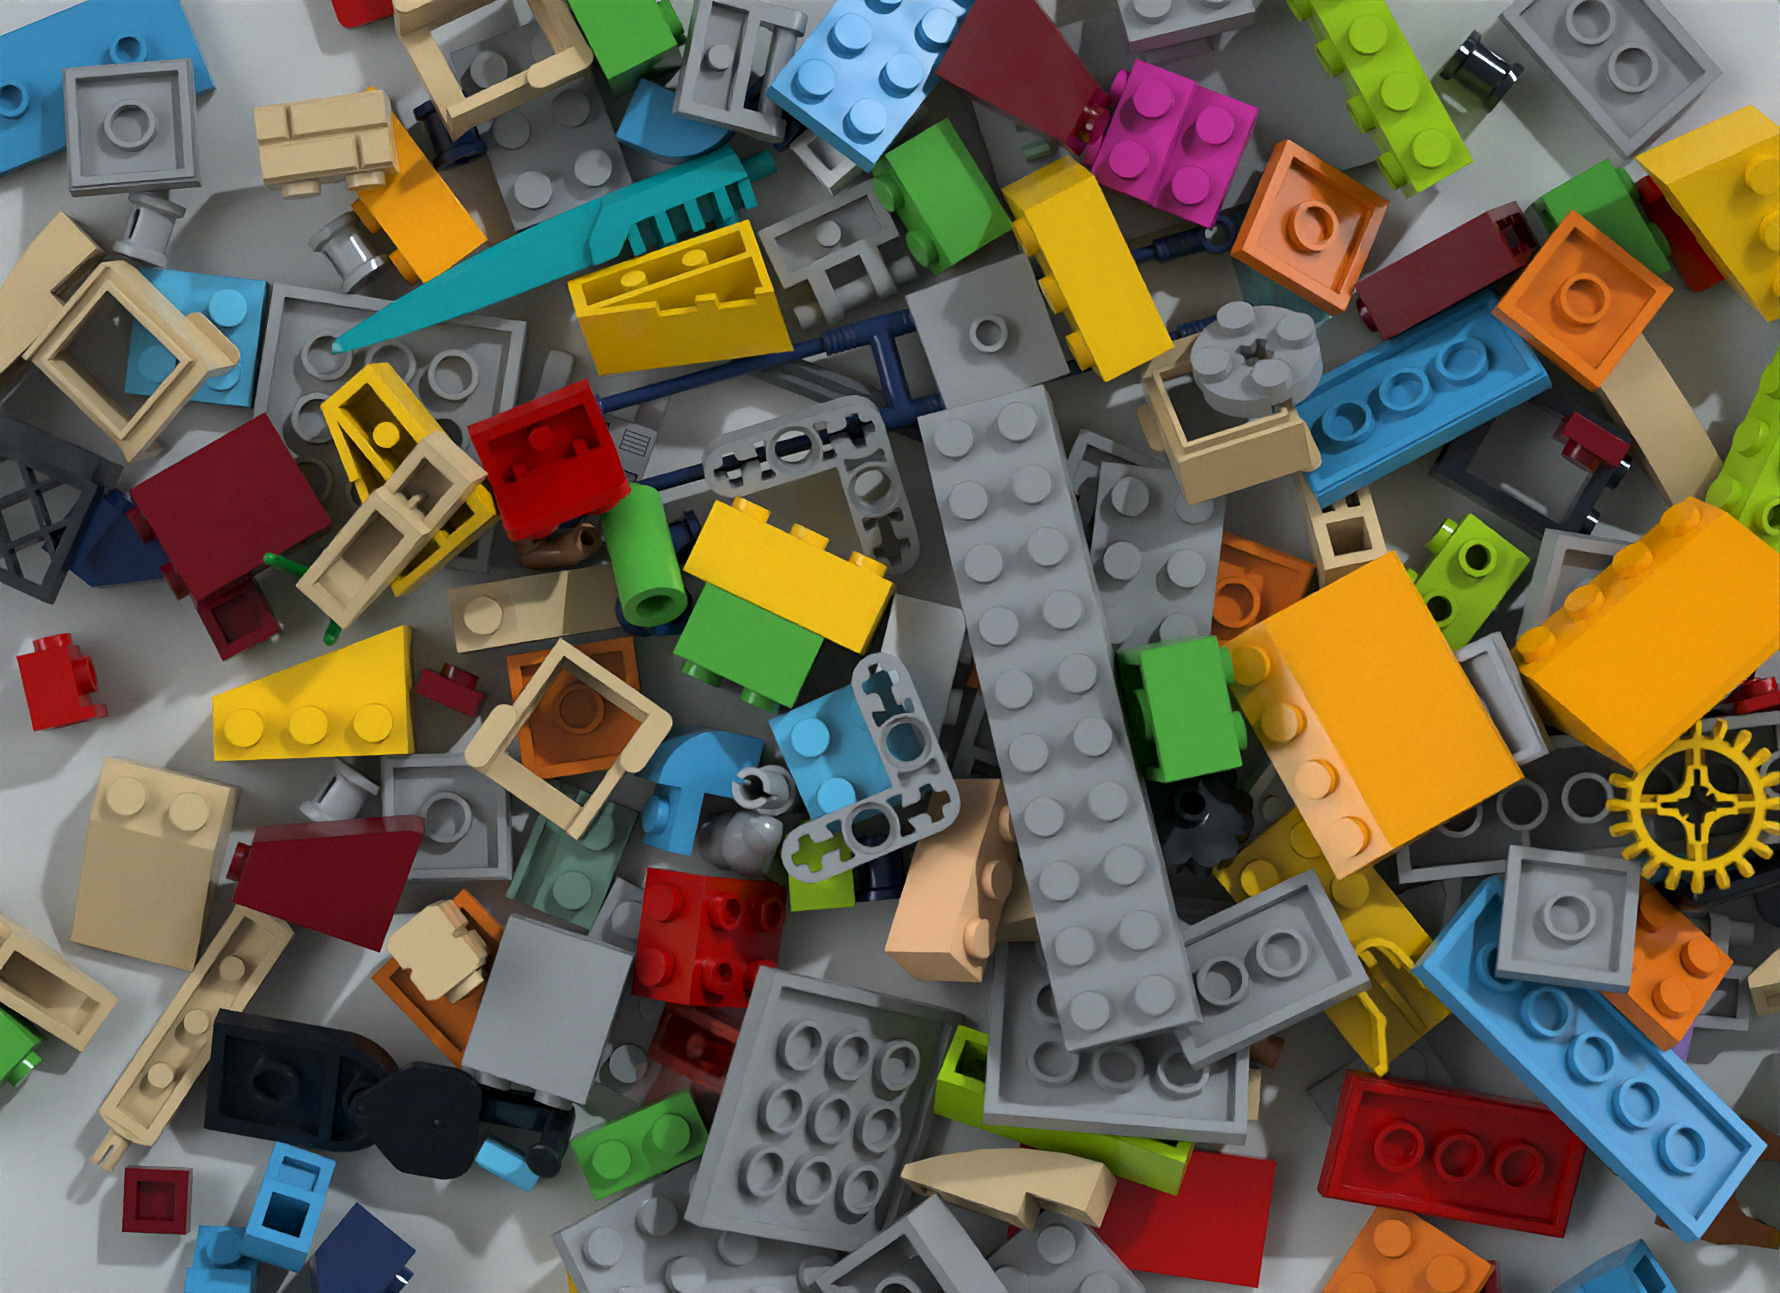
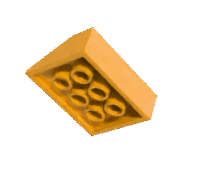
(1656, 635)
(1368, 716)

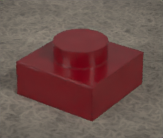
(1589, 444)
(239, 620)
(453, 689)
(157, 1199)

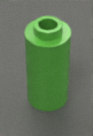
(644, 558)

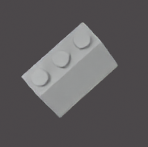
(915, 1254)

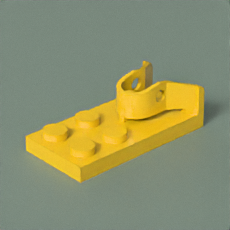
(1380, 928)

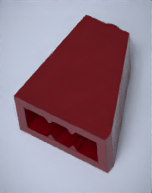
(1026, 71)
(1446, 270)
(329, 874)

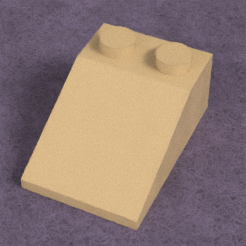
(152, 861)

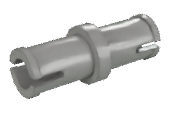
(768, 790)

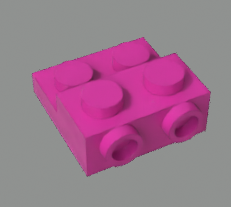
(1171, 143)

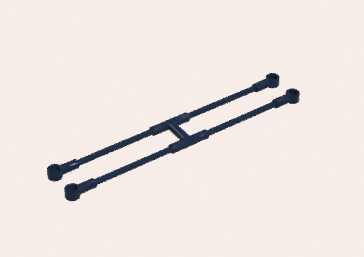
(880, 335)

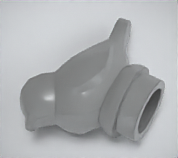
(744, 844)

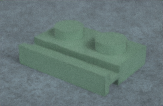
(568, 874)

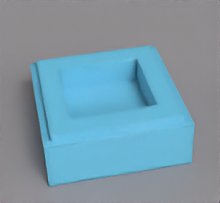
(506, 1162)

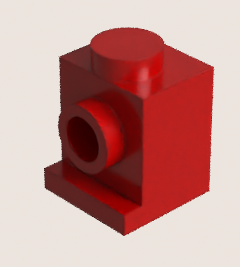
(59, 684)

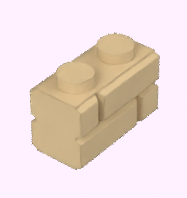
(327, 143)
(441, 952)

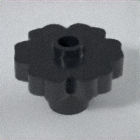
(1200, 821)

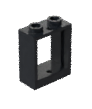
(1579, 518)

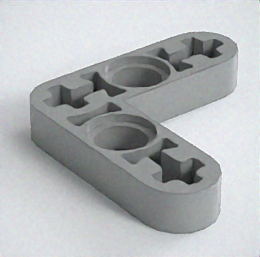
(849, 457)
(904, 777)

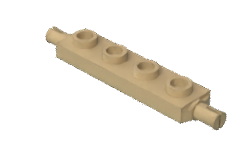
(182, 1038)

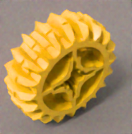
(1697, 862)

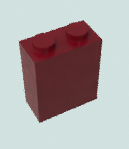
(226, 511)

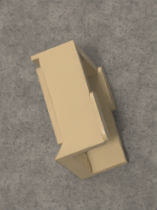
(418, 17)
(191, 338)
(1226, 458)
(503, 724)

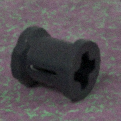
(1481, 71)

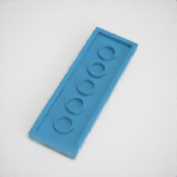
(1595, 1073)

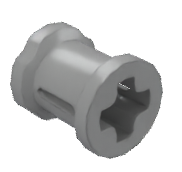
(148, 229)
(350, 252)
(341, 794)

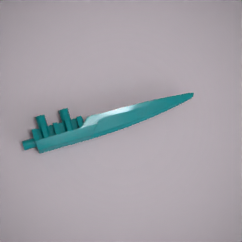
(584, 236)

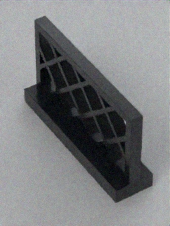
(64, 465)

